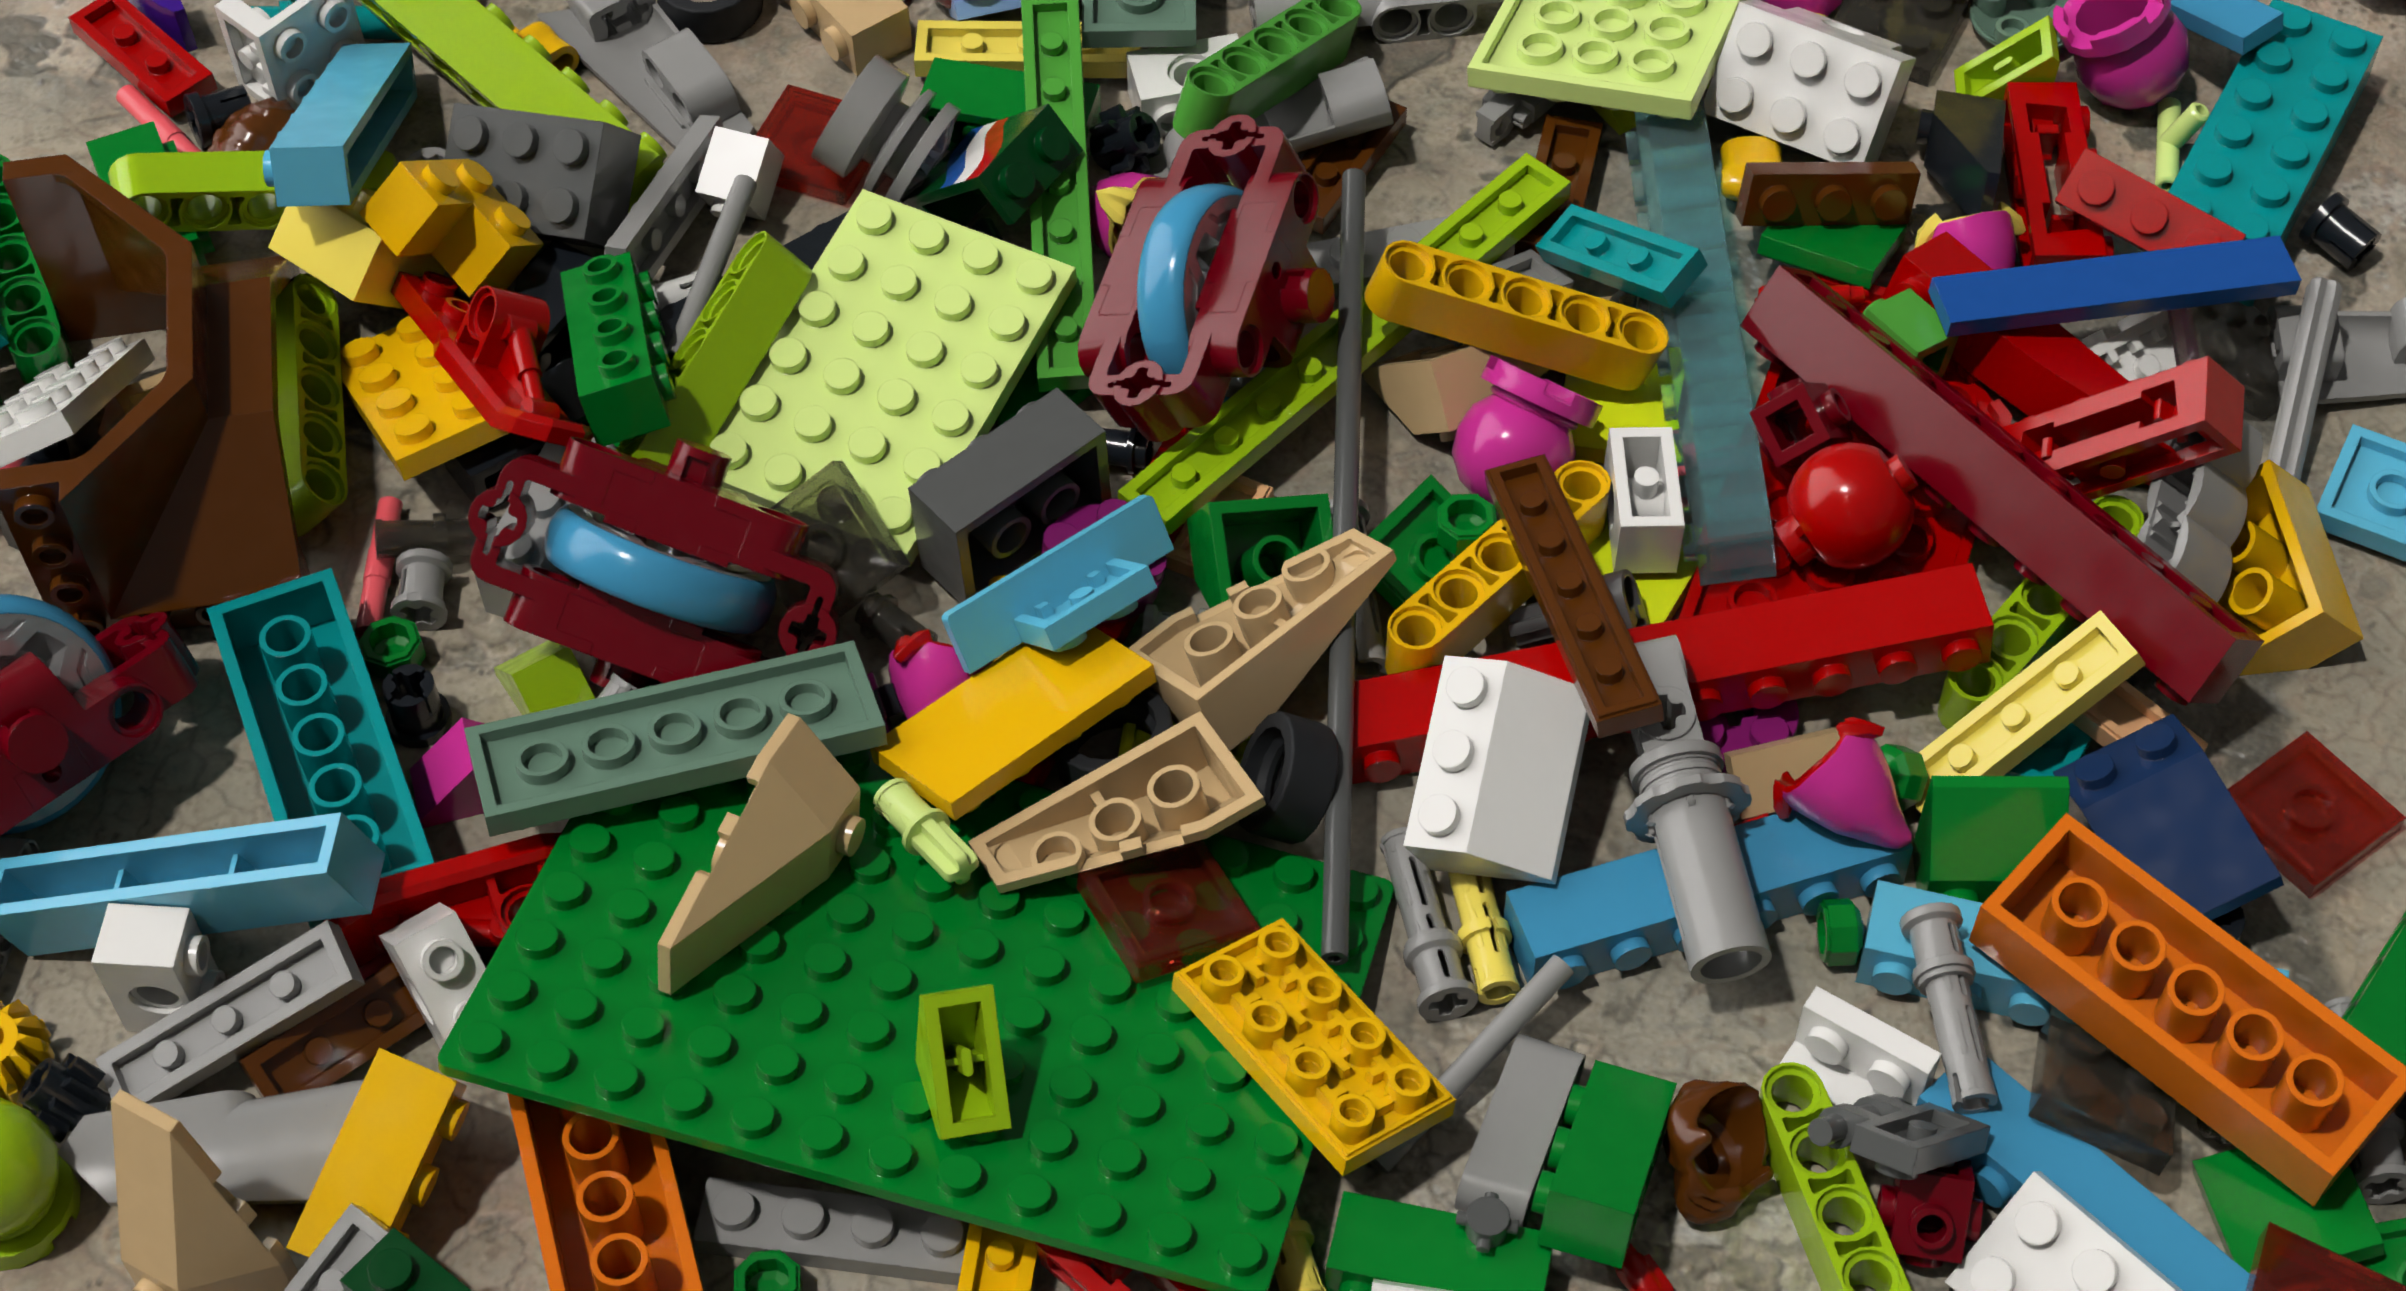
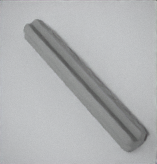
(2305, 375)

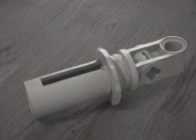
(1690, 817)

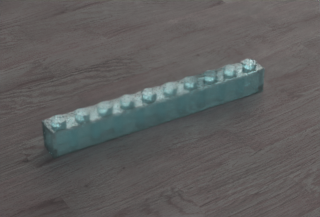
(1704, 356)

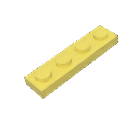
(999, 46)
(2035, 704)

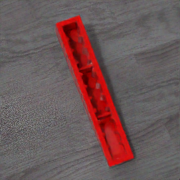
(2025, 366)

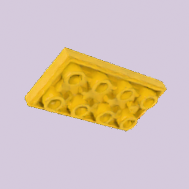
(1010, 719)
(1313, 1046)

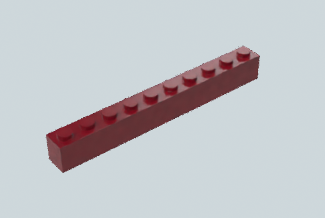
(2003, 488)

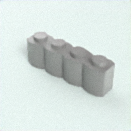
(2202, 512)

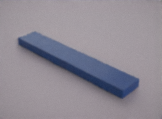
(2113, 286)

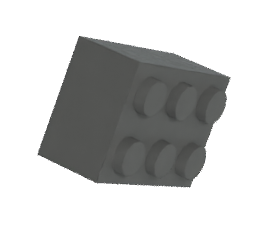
(557, 169)
(999, 495)

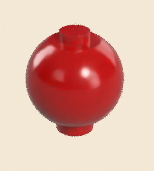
(1848, 507)

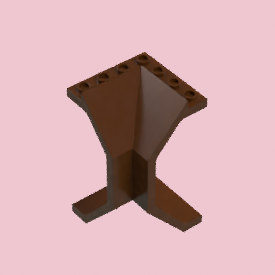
(192, 482)

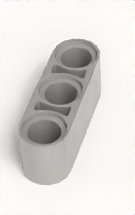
(1520, 1125)

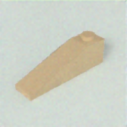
(1436, 385)
(1263, 640)
(1143, 802)
(768, 857)
(175, 1217)

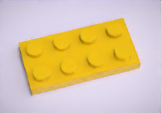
(411, 400)

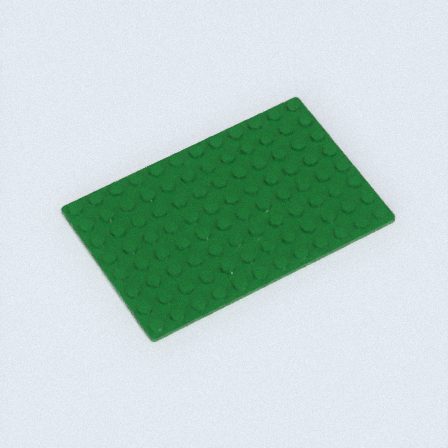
(803, 1038)

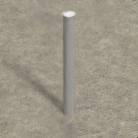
(715, 257)
(1492, 1042)

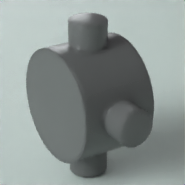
(1487, 1222)

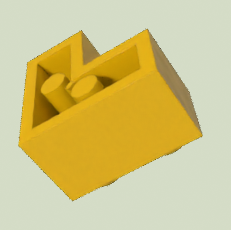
(456, 217)

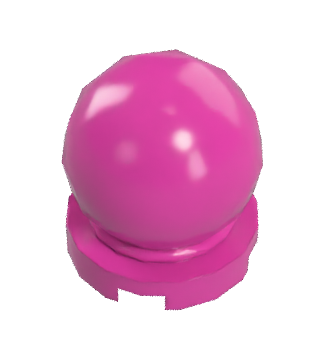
(2125, 49)
(1518, 423)

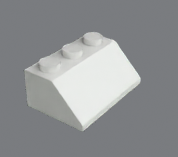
(1497, 771)

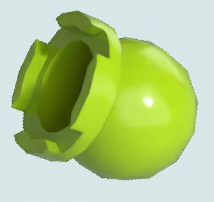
(35, 1188)

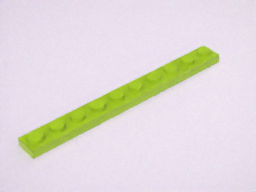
(1287, 396)

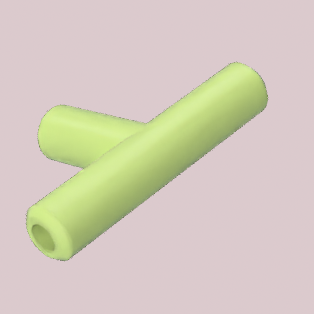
(2172, 133)

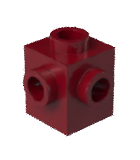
(1784, 417)
(1932, 1215)

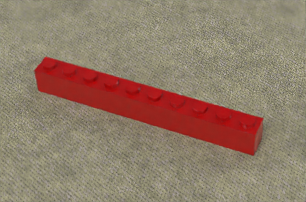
(1735, 657)

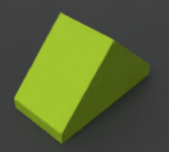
(2024, 57)
(544, 678)
(962, 1061)

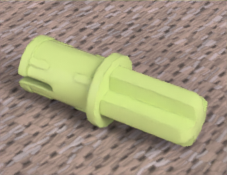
(925, 831)

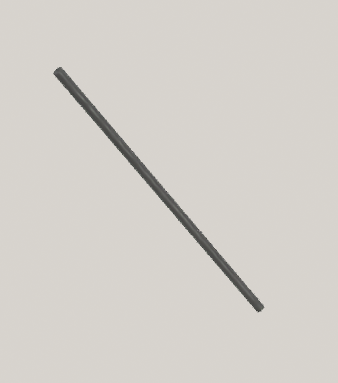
(1345, 517)

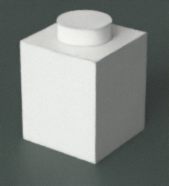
(736, 154)

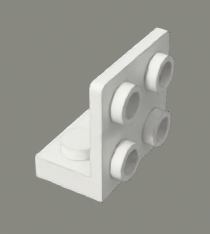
(289, 50)

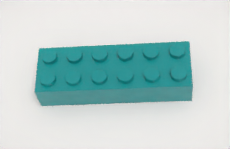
(2277, 124)
(316, 715)

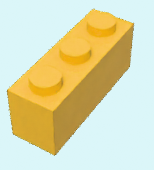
(384, 1148)

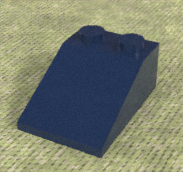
(2172, 817)

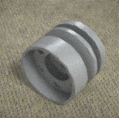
(885, 132)

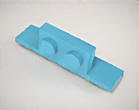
(1065, 589)

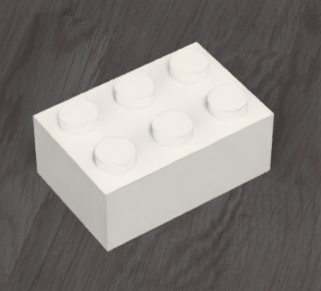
(1807, 84)

